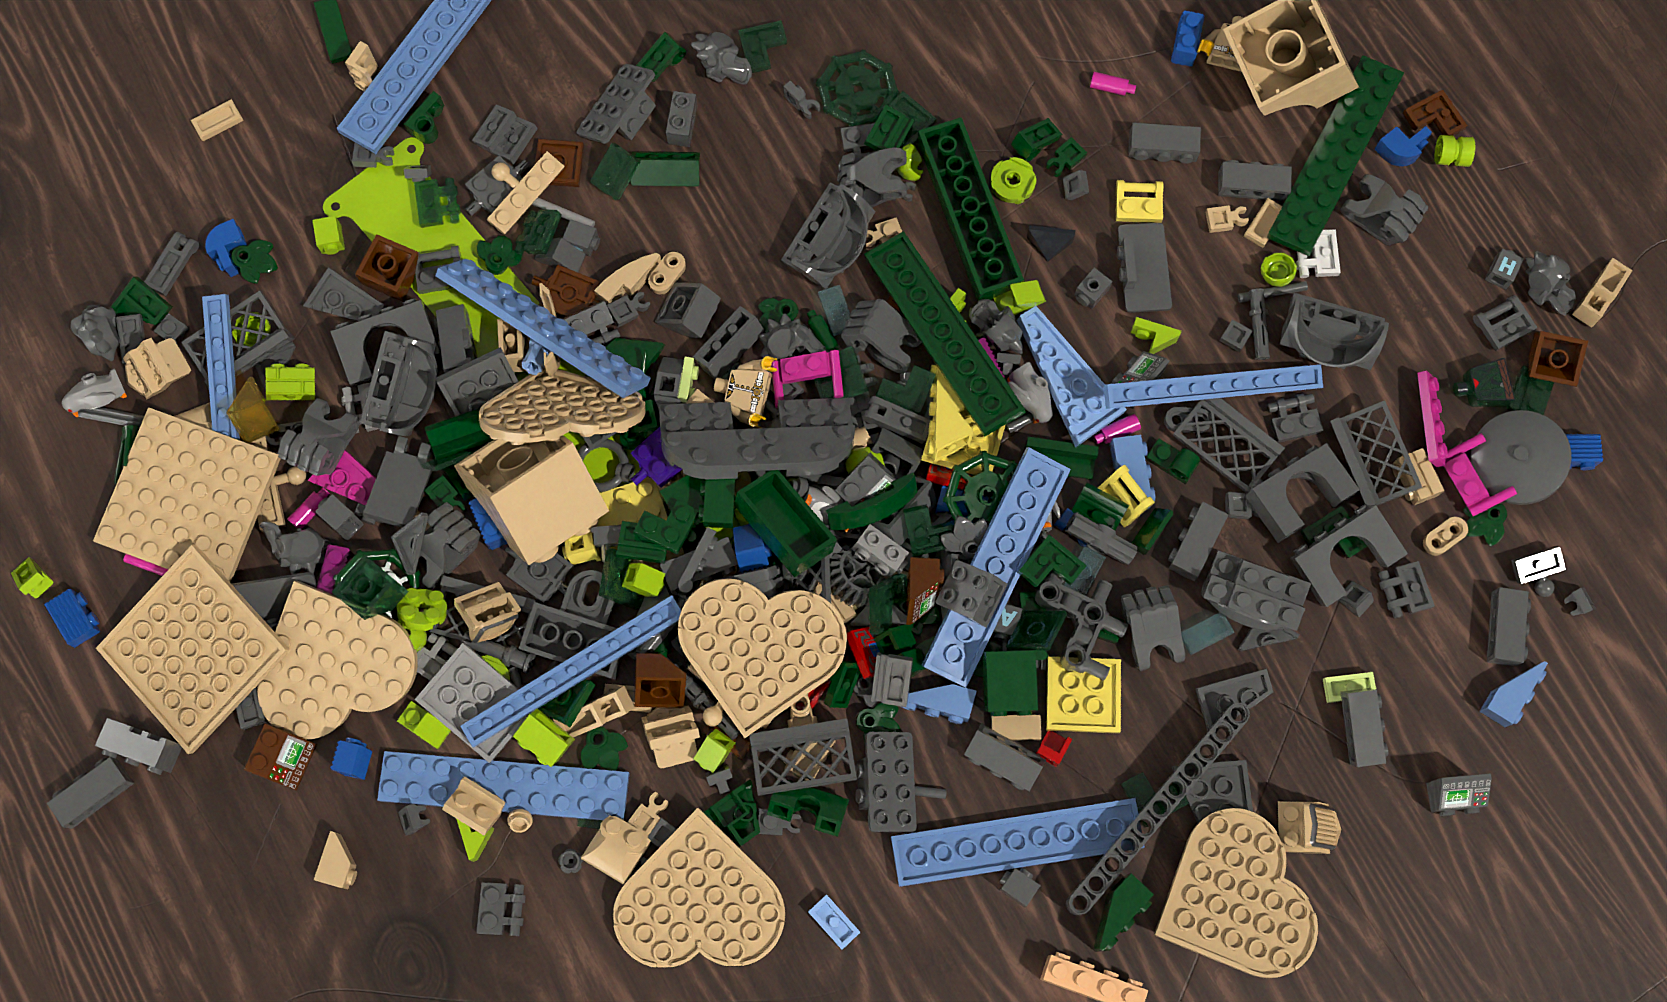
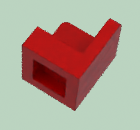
(1053, 748)

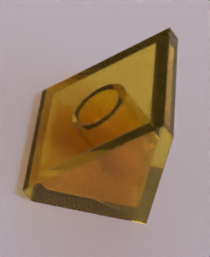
(252, 413)

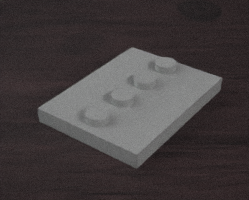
(464, 690)

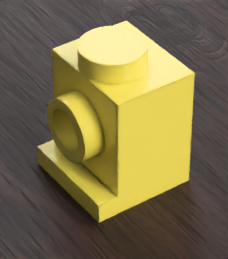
(581, 549)

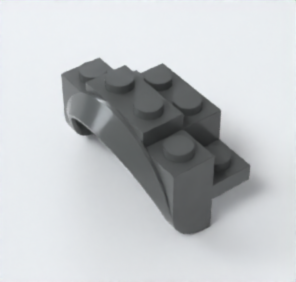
(829, 237)
(1331, 333)
(401, 384)
(1255, 593)

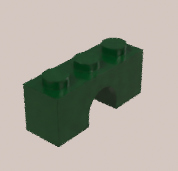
(826, 807)

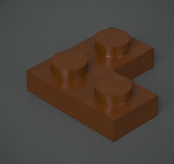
(1436, 109)

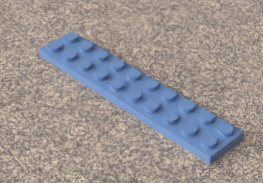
(409, 71)
(544, 327)
(1001, 553)
(525, 786)
(1012, 842)

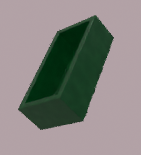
(785, 522)

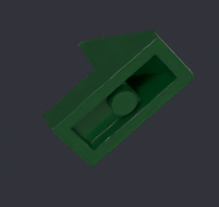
(842, 685)

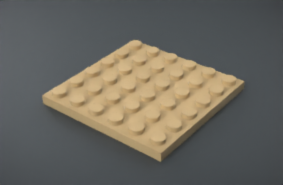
(186, 491)
(192, 649)

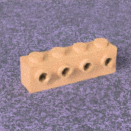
(1090, 983)

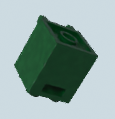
(687, 491)
(1010, 681)

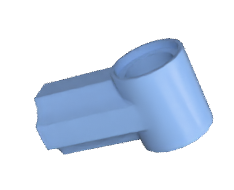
(534, 358)

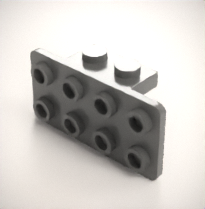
(621, 106)
(1144, 267)
(270, 594)
(887, 782)

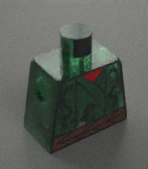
(1487, 385)

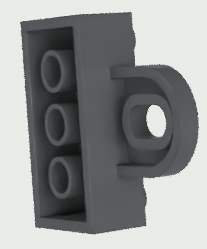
(573, 627)

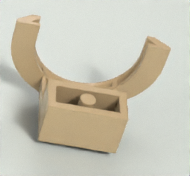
(516, 344)

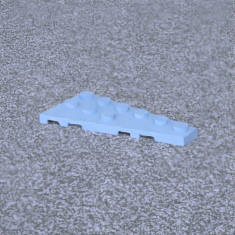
(1069, 378)

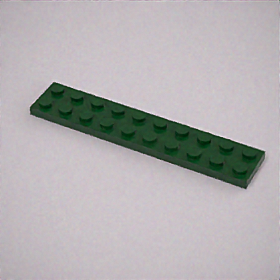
(1335, 157)
(944, 334)

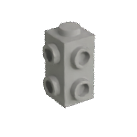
(880, 552)

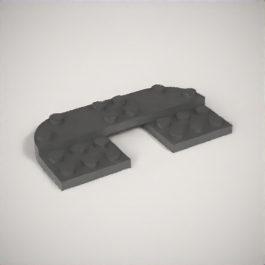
(809, 442)

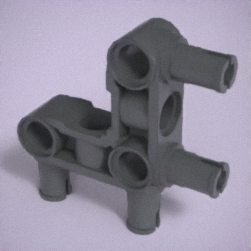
(1085, 629)

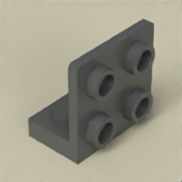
(971, 592)

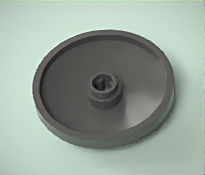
(1523, 453)

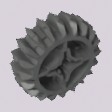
(842, 580)

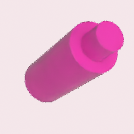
(1111, 84)
(1118, 429)
(307, 509)

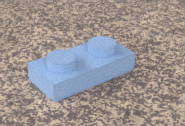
(834, 922)

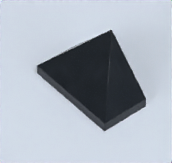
(1050, 240)

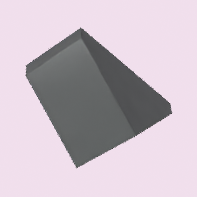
(562, 254)

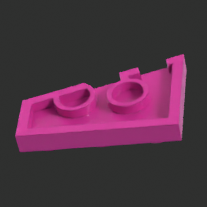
(348, 479)

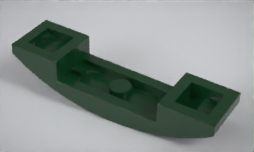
(875, 509)

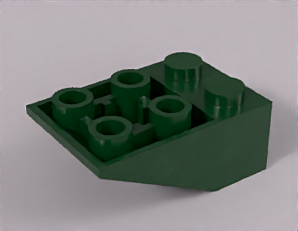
(1121, 905)

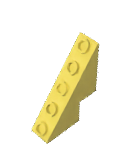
(948, 427)

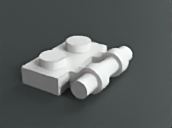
(1325, 257)

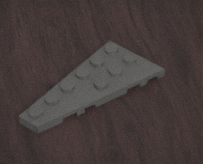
(1219, 788)

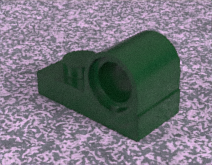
(662, 54)
(424, 117)
(1033, 139)
(1174, 462)

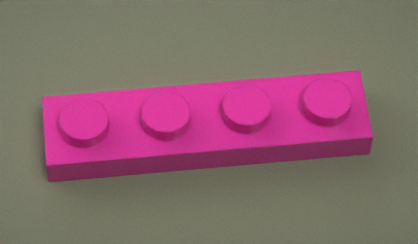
(1433, 426)

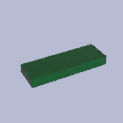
(333, 30)

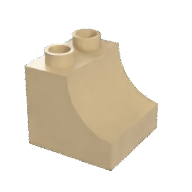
(1290, 56)
(534, 493)

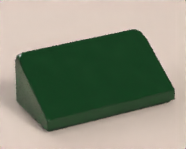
(1151, 529)

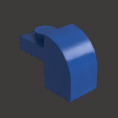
(1399, 149)
(222, 242)

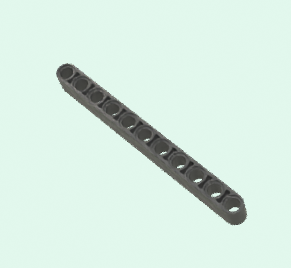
(1164, 797)

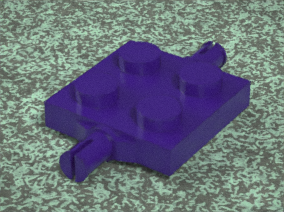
(653, 462)

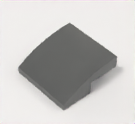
(504, 134)

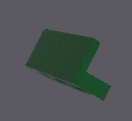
(666, 169)
(456, 434)
(1078, 459)

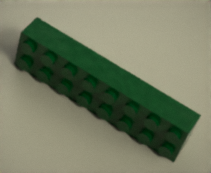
(969, 209)

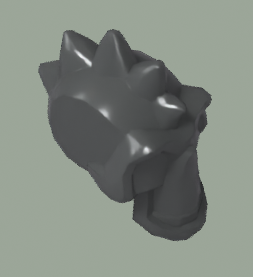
(720, 59)
(1548, 282)
(996, 326)
(97, 330)
(788, 339)
(298, 549)

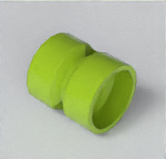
(1452, 150)

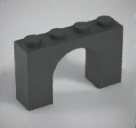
(353, 338)
(1318, 467)
(1314, 559)

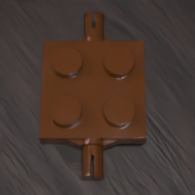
(569, 290)

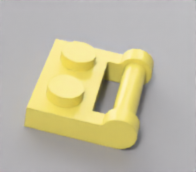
(1139, 208)
(1115, 488)

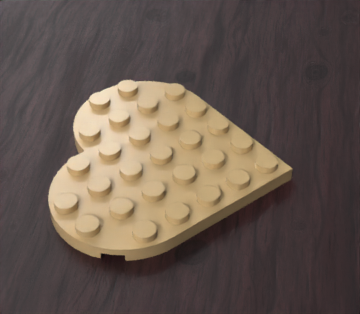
(552, 406)
(760, 650)
(333, 664)
(699, 898)
(1234, 898)

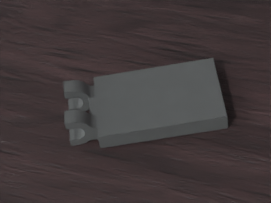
(399, 485)

